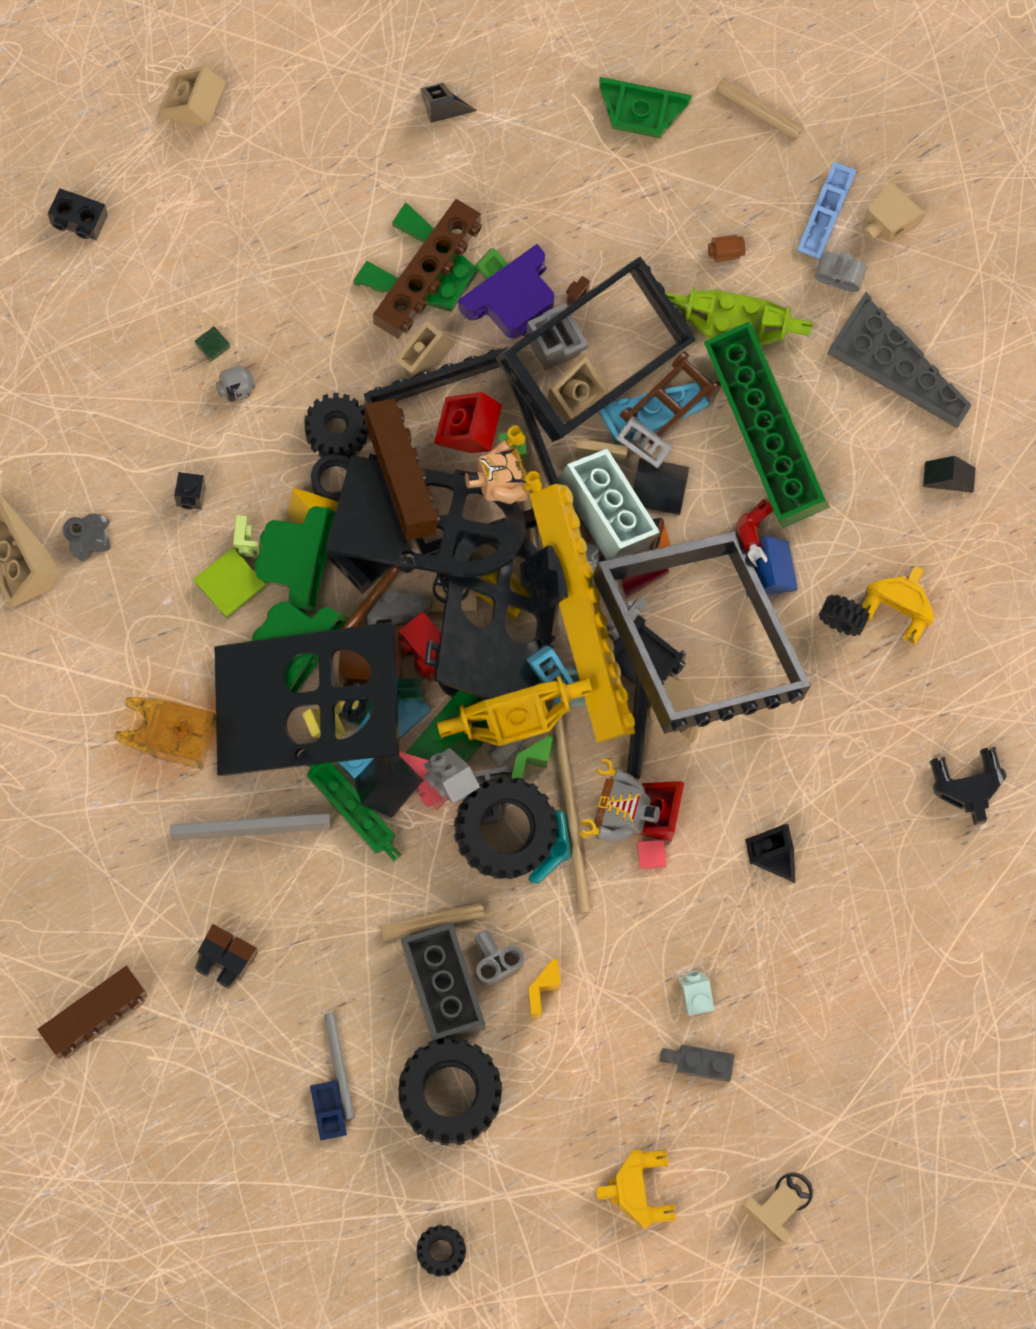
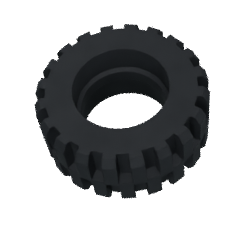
(540, 818)
(458, 1055)

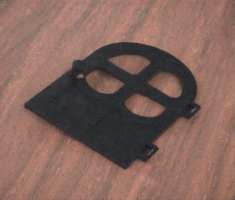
(370, 530)
(486, 659)

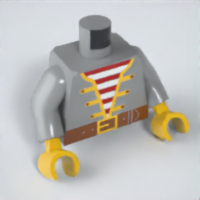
(621, 807)

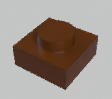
(577, 289)

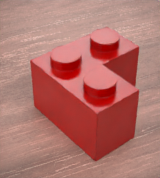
(414, 639)

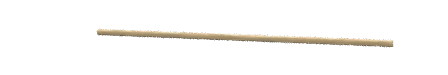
(565, 774)

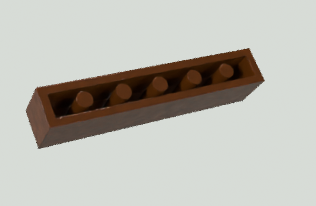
(401, 469)

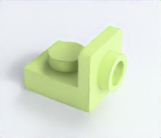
(243, 533)

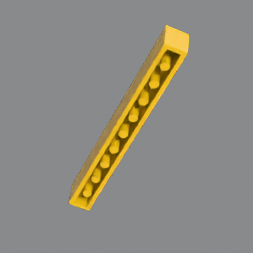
(583, 614)

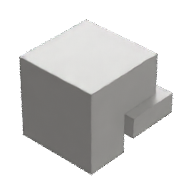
(558, 343)

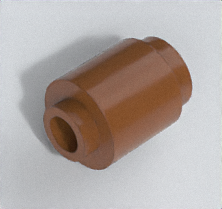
(726, 248)

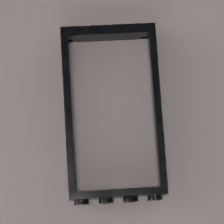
(531, 392)

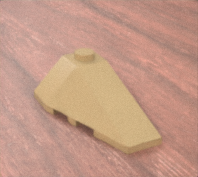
(24, 561)

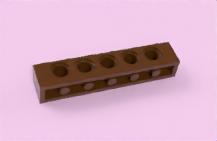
(456, 217)

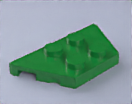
(641, 107)
(430, 740)

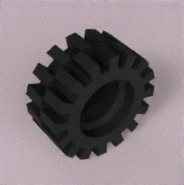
(844, 615)
(435, 1267)

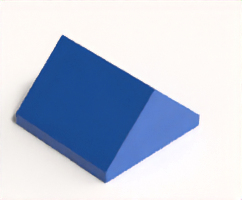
(778, 572)

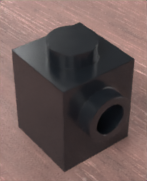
(190, 491)

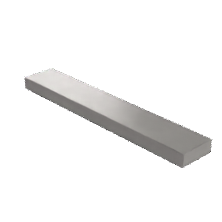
(250, 826)

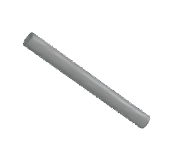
(339, 1066)

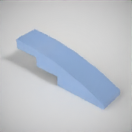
(826, 210)

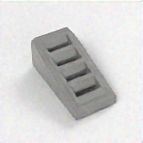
(631, 443)

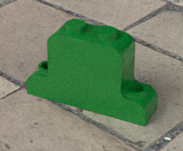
(296, 556)
(288, 620)

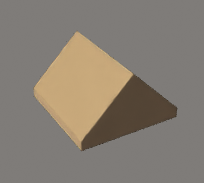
(576, 389)

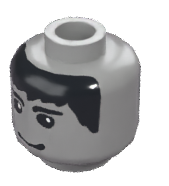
(235, 383)

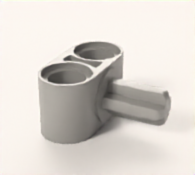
(840, 271)
(495, 959)

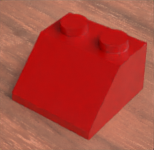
(468, 422)

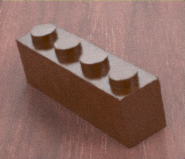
(92, 1013)

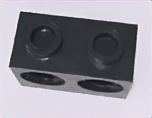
(80, 209)

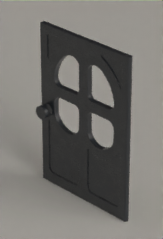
(257, 702)

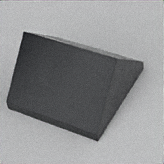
(661, 487)
(387, 784)

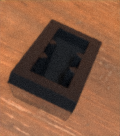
(949, 474)

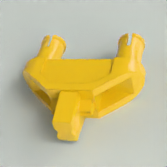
(904, 596)
(629, 1189)

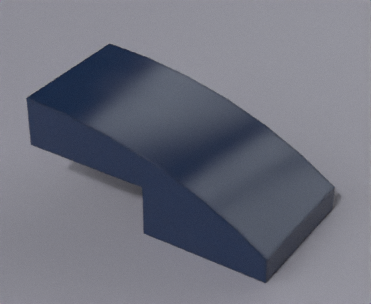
(328, 1110)

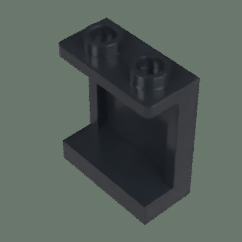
(359, 571)
(663, 656)

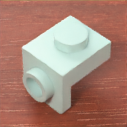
(696, 993)

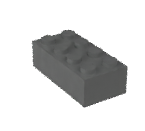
(443, 983)

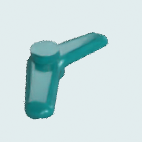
(559, 852)

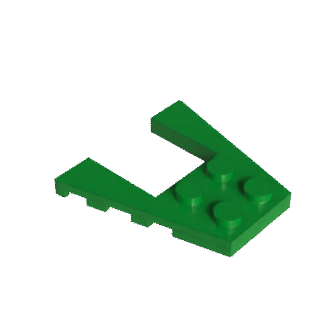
(451, 286)

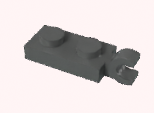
(700, 1062)

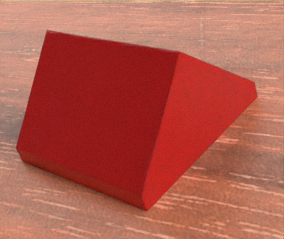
(668, 798)

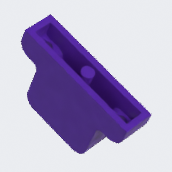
(512, 295)

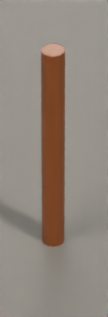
(373, 596)

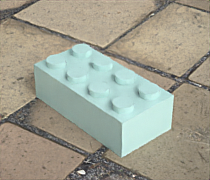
(608, 505)

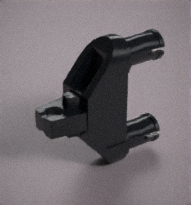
(969, 792)

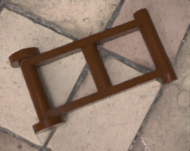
(680, 363)

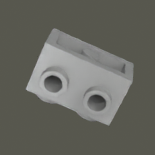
(450, 776)

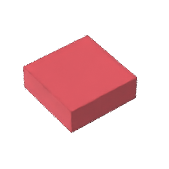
(651, 854)

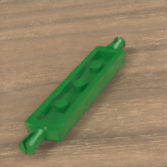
(348, 805)

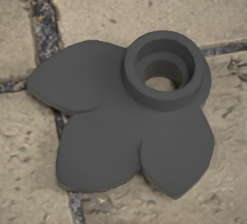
(90, 537)

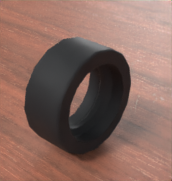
(322, 464)

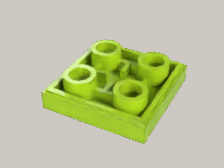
(229, 583)

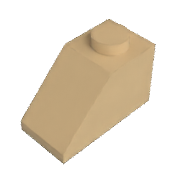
(424, 349)

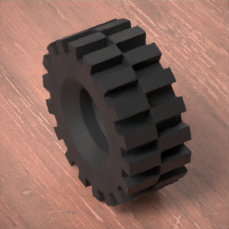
(328, 443)

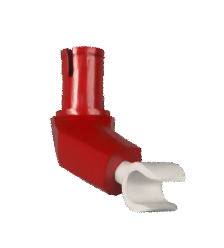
(748, 530)

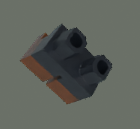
(226, 953)

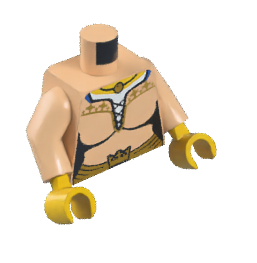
(503, 473)

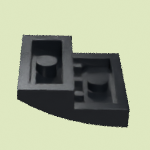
(545, 579)

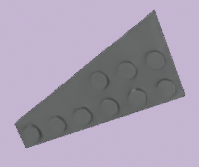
(890, 357)

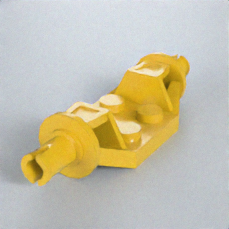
(516, 713)

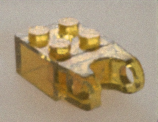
(161, 727)

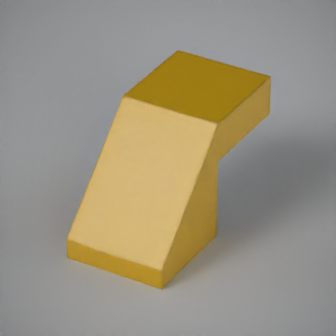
(547, 981)

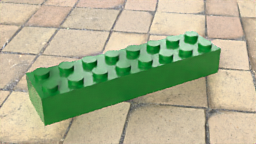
(766, 424)

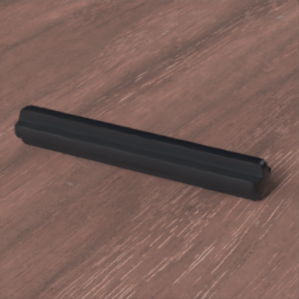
(637, 740)

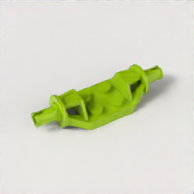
(730, 310)

